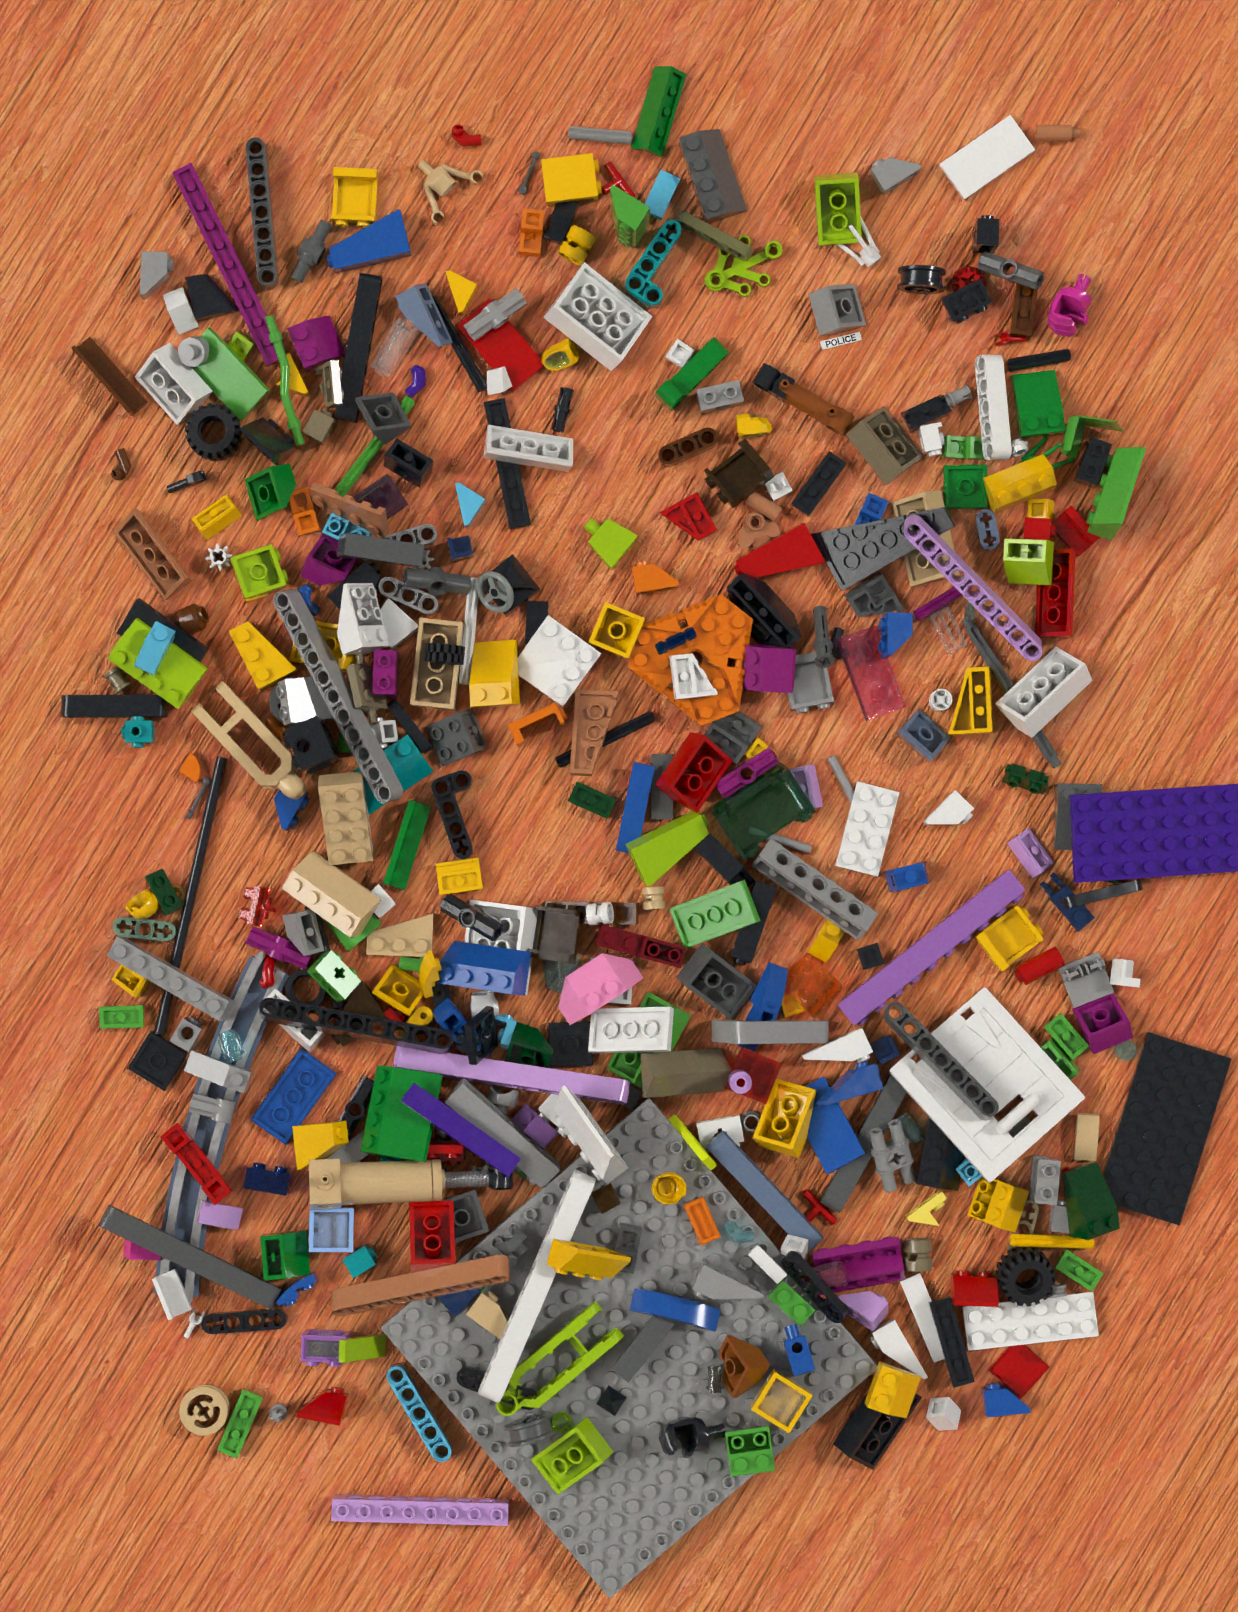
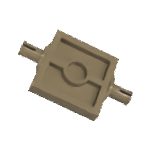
(362, 689)

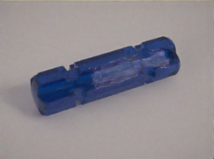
(675, 640)

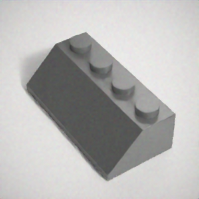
(712, 175)

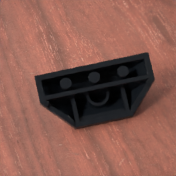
(772, 619)

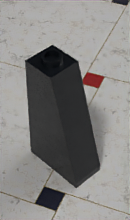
(749, 936)

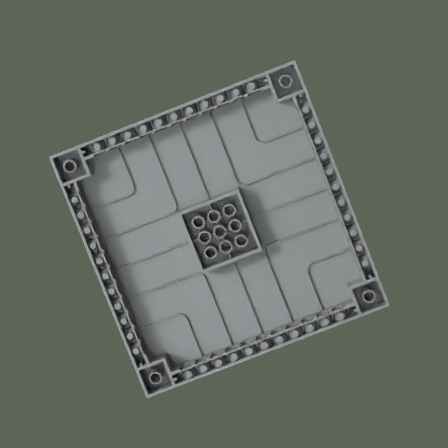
(639, 1496)

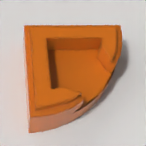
(191, 768)

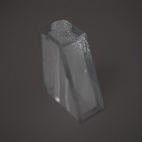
(395, 347)

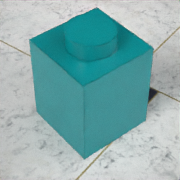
(360, 1260)

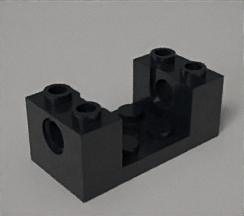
(322, 747)

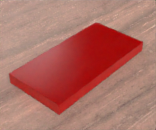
(505, 348)

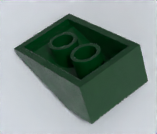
(1089, 1203)

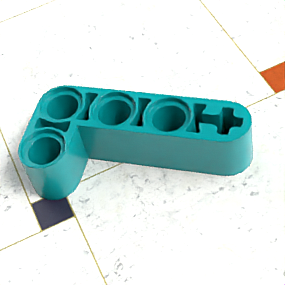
(656, 260)

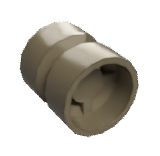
(917, 1254)

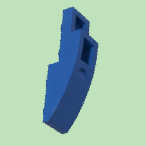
(767, 997)

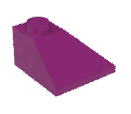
(323, 565)

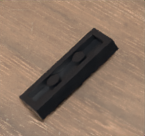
(818, 484)

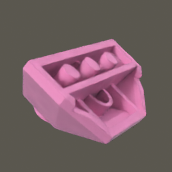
(596, 985)

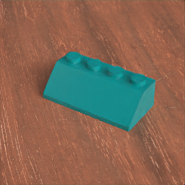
(407, 764)

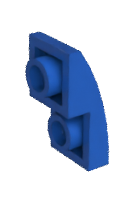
(292, 1293)

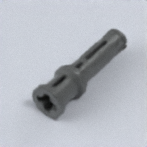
(823, 644)

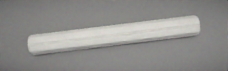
(469, 631)

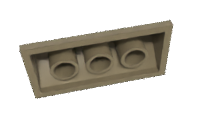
(684, 1072)

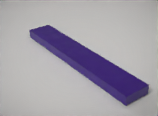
(460, 1129)

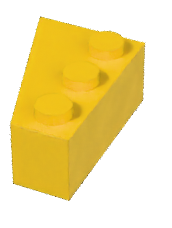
(261, 657)
(974, 704)

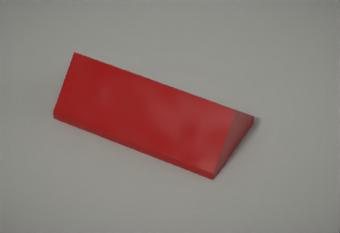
(1056, 600)

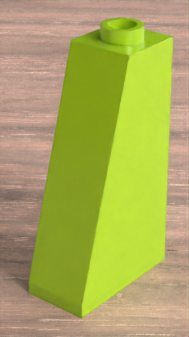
(665, 846)

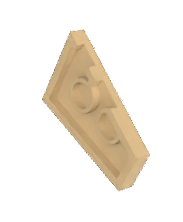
(403, 939)

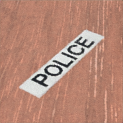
(840, 340)

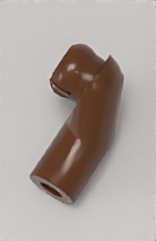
(123, 467)

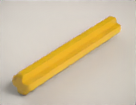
(1052, 1241)

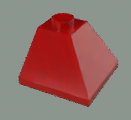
(326, 1407)

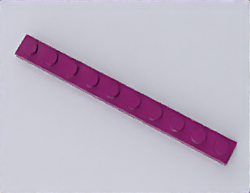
(226, 260)

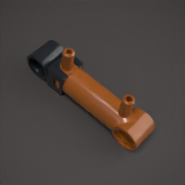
(787, 390)

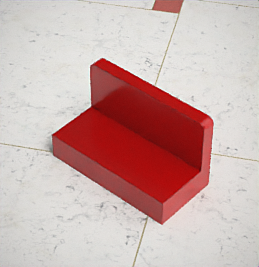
(1073, 531)

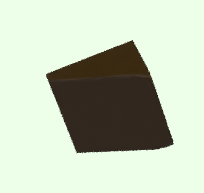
(606, 1198)

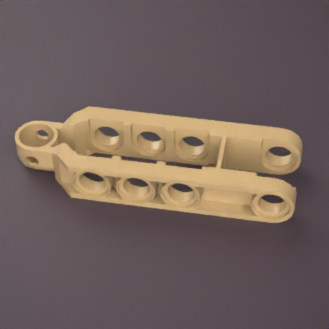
(285, 776)

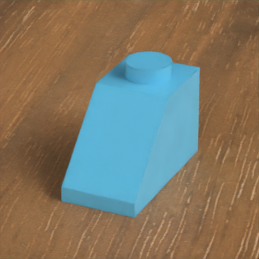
(155, 648)

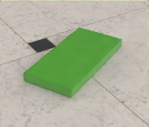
(230, 377)
(714, 914)

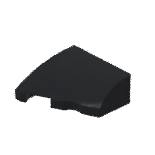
(208, 298)

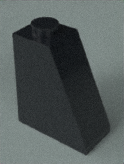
(363, 574)
(723, 861)

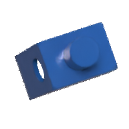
(907, 877)
(800, 1362)

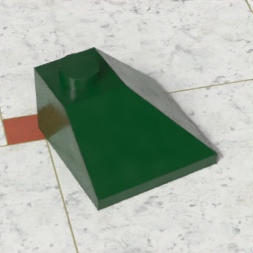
(529, 1047)

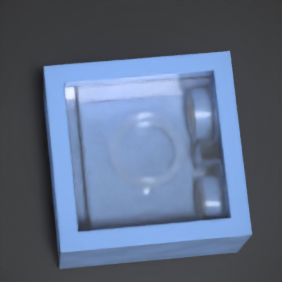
(331, 1230)

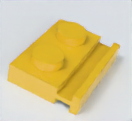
(459, 876)

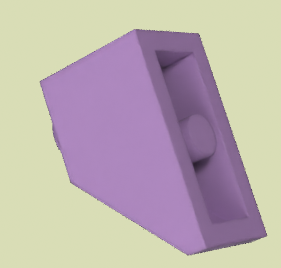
(866, 1308)

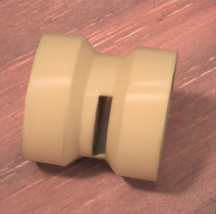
(653, 898)

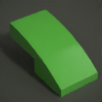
(963, 448)

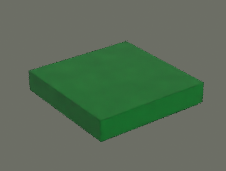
(965, 487)

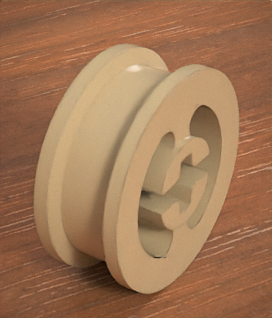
(190, 1420)

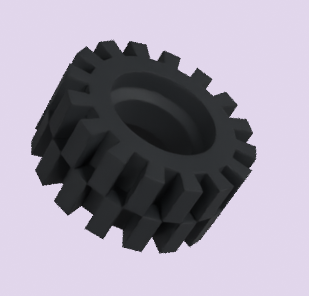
(444, 654)

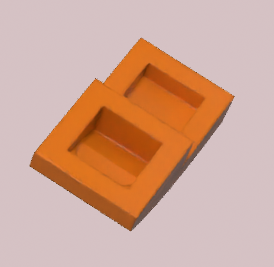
(531, 232)
(303, 511)

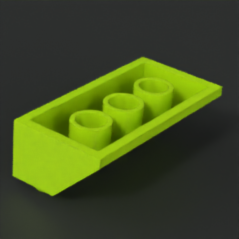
(174, 678)

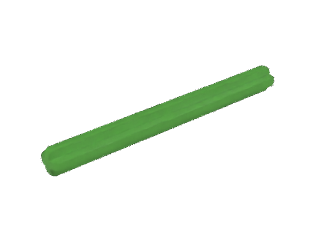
(367, 456)

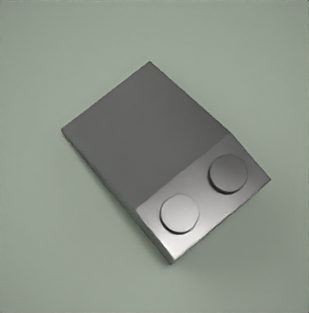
(1062, 818)
(716, 981)
(468, 1216)

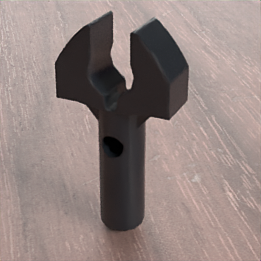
(191, 479)

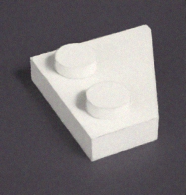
(689, 678)

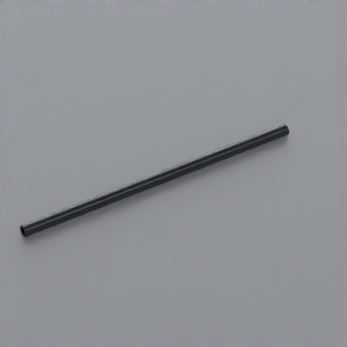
(192, 887)

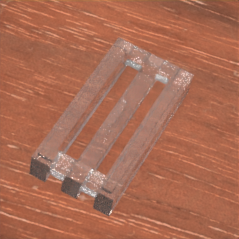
(940, 634)

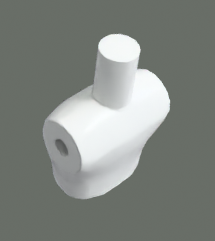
(482, 999)

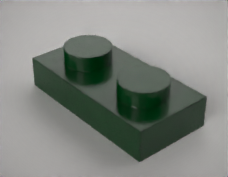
(592, 800)

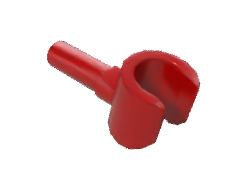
(1006, 338)

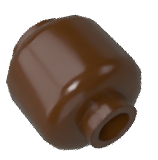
(192, 618)

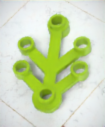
(740, 269)

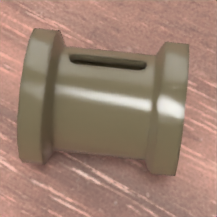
(117, 680)

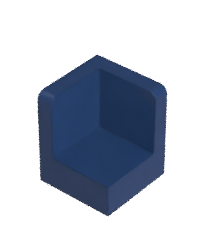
(460, 548)
(884, 1049)

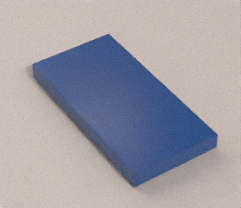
(293, 1096)
(831, 1132)

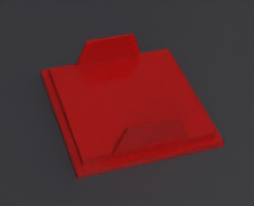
(1019, 1369)

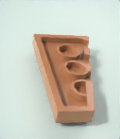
(358, 514)
(590, 724)

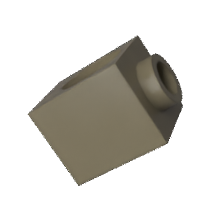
(319, 426)

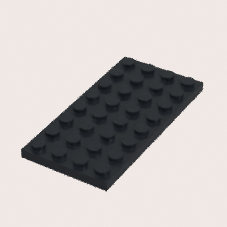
(1164, 1127)

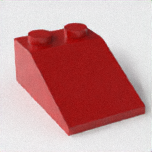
(431, 1234)

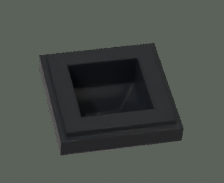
(611, 1400)

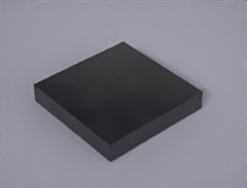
(570, 1044)
(157, 1060)

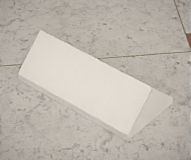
(528, 448)

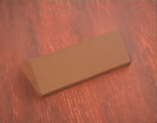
(152, 554)

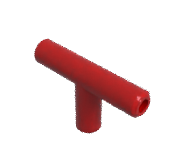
(618, 181)
(817, 1208)

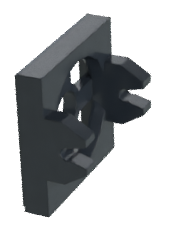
(486, 1028)

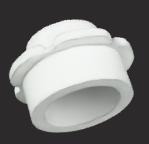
(1019, 447)

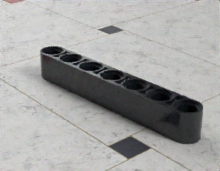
(359, 345)

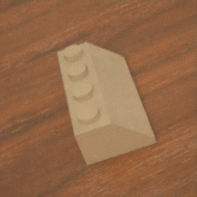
(918, 567)
(332, 894)

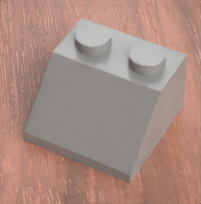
(837, 309)

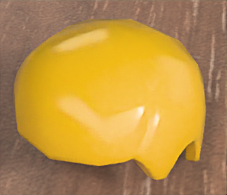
(142, 905)
(668, 1188)

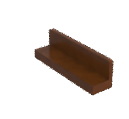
(110, 376)

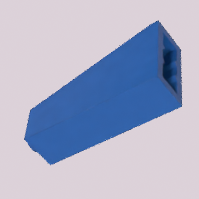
(373, 245)

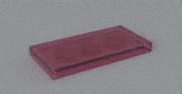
(869, 674)

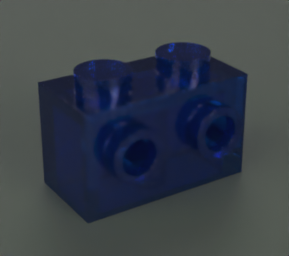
(268, 1180)

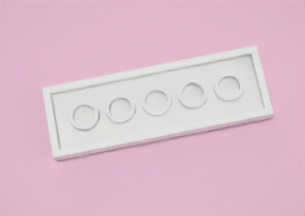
(1014, 1325)

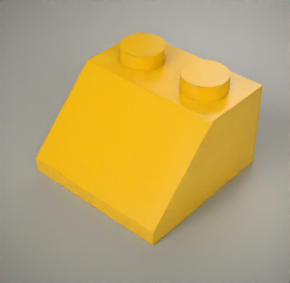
(616, 630)
(892, 1390)

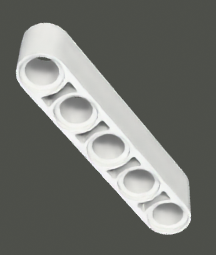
(993, 407)

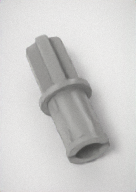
(278, 1412)

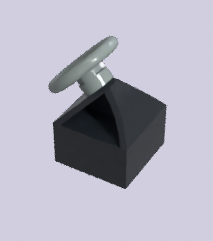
(507, 586)

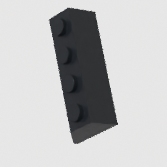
(938, 1159)
(870, 1433)

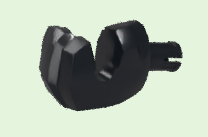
(691, 1433)

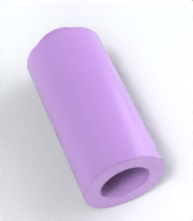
(734, 1076)

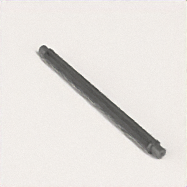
(1006, 684)

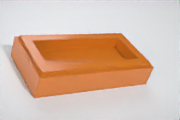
(702, 1220)

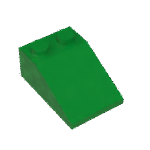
(1038, 405)

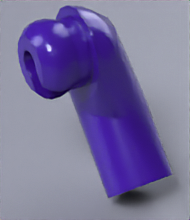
(419, 381)

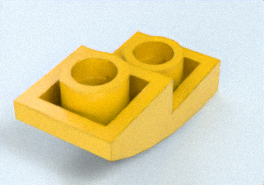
(429, 973)

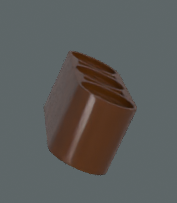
(695, 440)

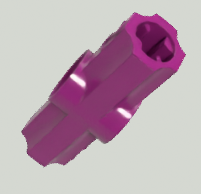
(758, 764)
(277, 947)

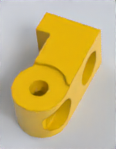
(421, 1016)

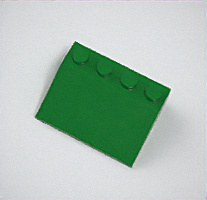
(393, 1127)

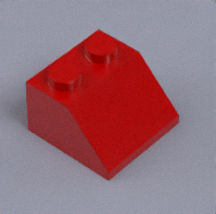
(974, 1289)

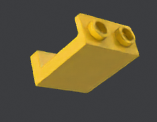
(570, 178)
(354, 196)
(1009, 937)

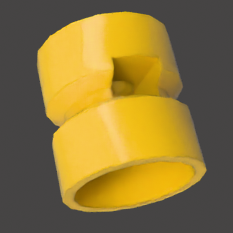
(580, 238)

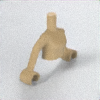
(442, 183)

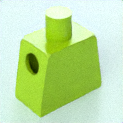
(609, 540)

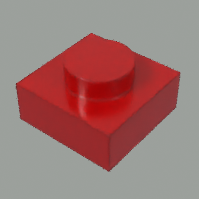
(395, 1014)

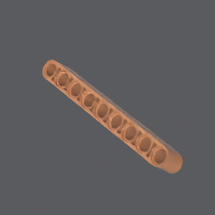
(420, 1285)

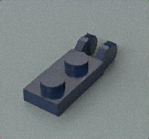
(1077, 916)

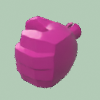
(1068, 306)

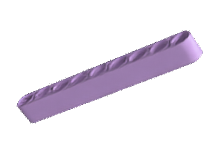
(969, 579)

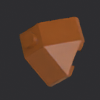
(742, 1365)

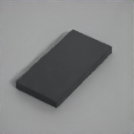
(150, 615)

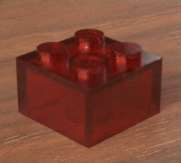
(760, 1069)

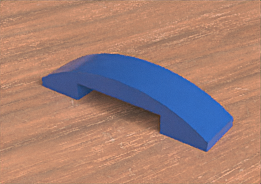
(675, 1308)

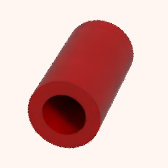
(1039, 966)

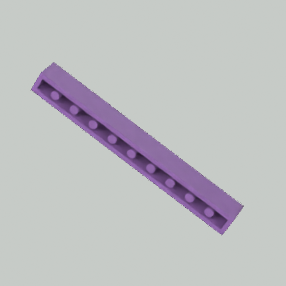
(930, 947)

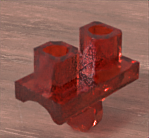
(259, 906)

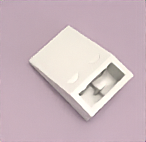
(360, 620)

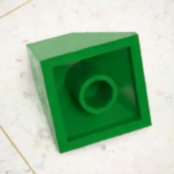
(270, 489)

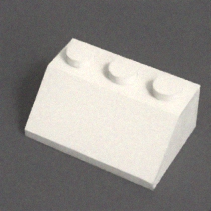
(172, 383)

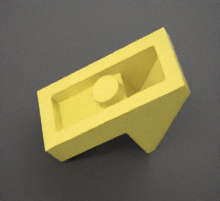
(922, 1213)

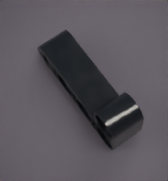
(456, 816)

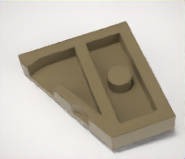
(331, 385)

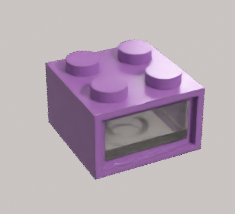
(322, 1346)

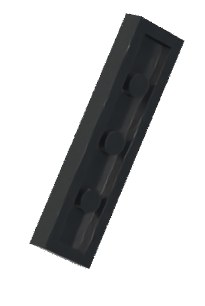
(951, 1341)

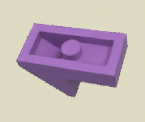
(535, 1126)

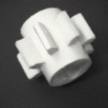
(219, 551)

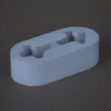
(992, 528)

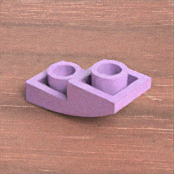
(219, 1215)

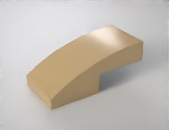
(1086, 1136)

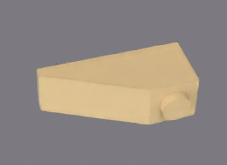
(489, 1313)

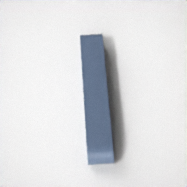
(763, 1189)

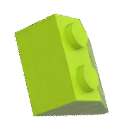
(837, 208)
(572, 1455)

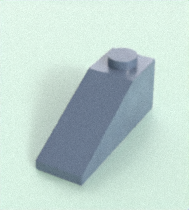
(422, 311)

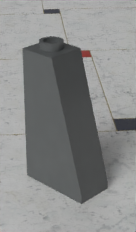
(381, 550)

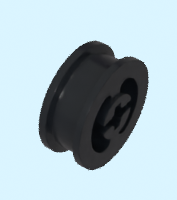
(921, 279)

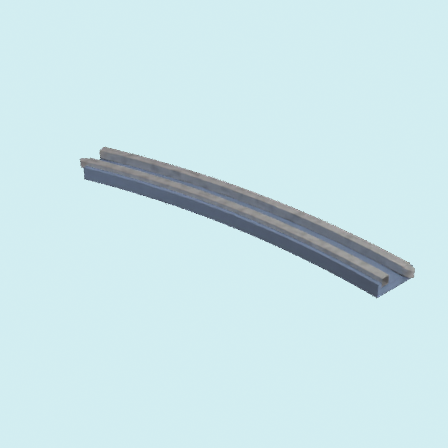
(211, 1135)

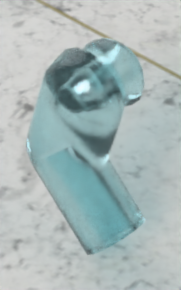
(969, 612)

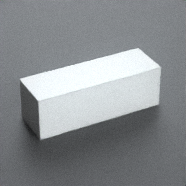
(767, 1263)

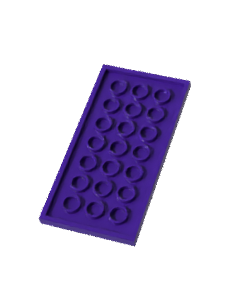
(1154, 832)

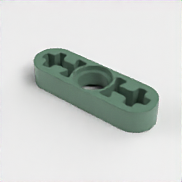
(128, 932)

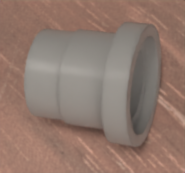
(743, 1118)

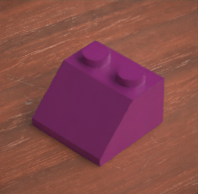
(316, 342)
(769, 668)
(1103, 1023)

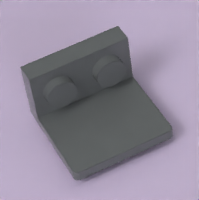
(457, 737)

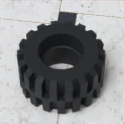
(200, 419)
(1033, 1289)

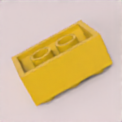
(1019, 483)
(585, 1259)

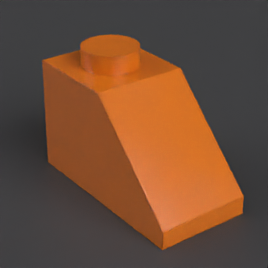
(651, 578)

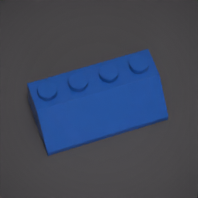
(485, 968)

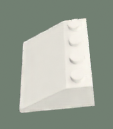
(598, 317)
(518, 927)
(589, 1136)

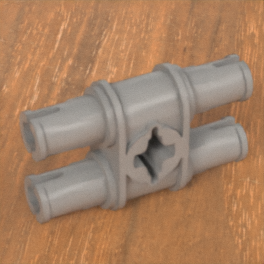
(892, 1155)

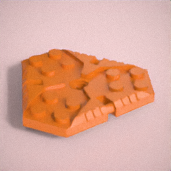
(721, 635)

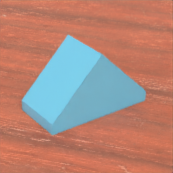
(469, 502)

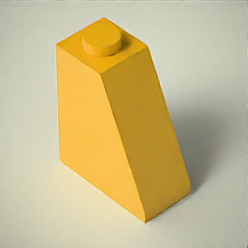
(318, 1141)

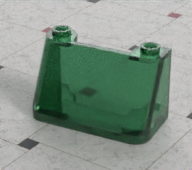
(762, 809)

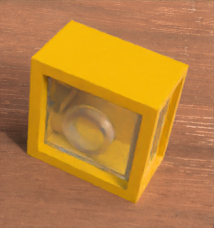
(781, 1400)

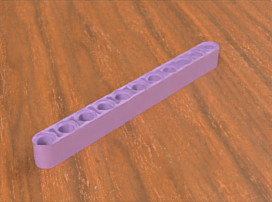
(514, 1075)

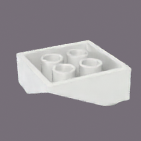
(556, 661)

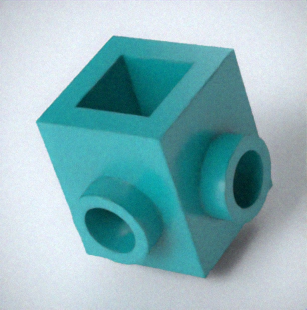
(146, 734)

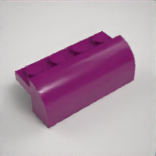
(866, 1262)

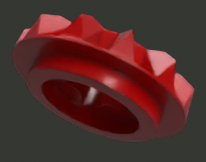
(966, 273)

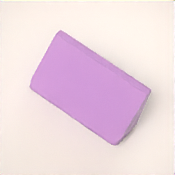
(808, 781)
(1030, 853)

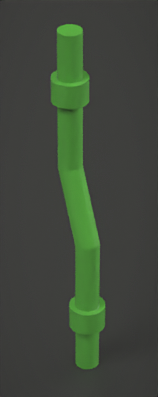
(293, 422)

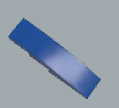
(635, 804)

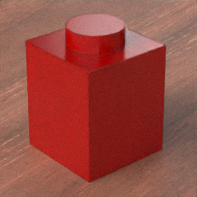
(1039, 529)

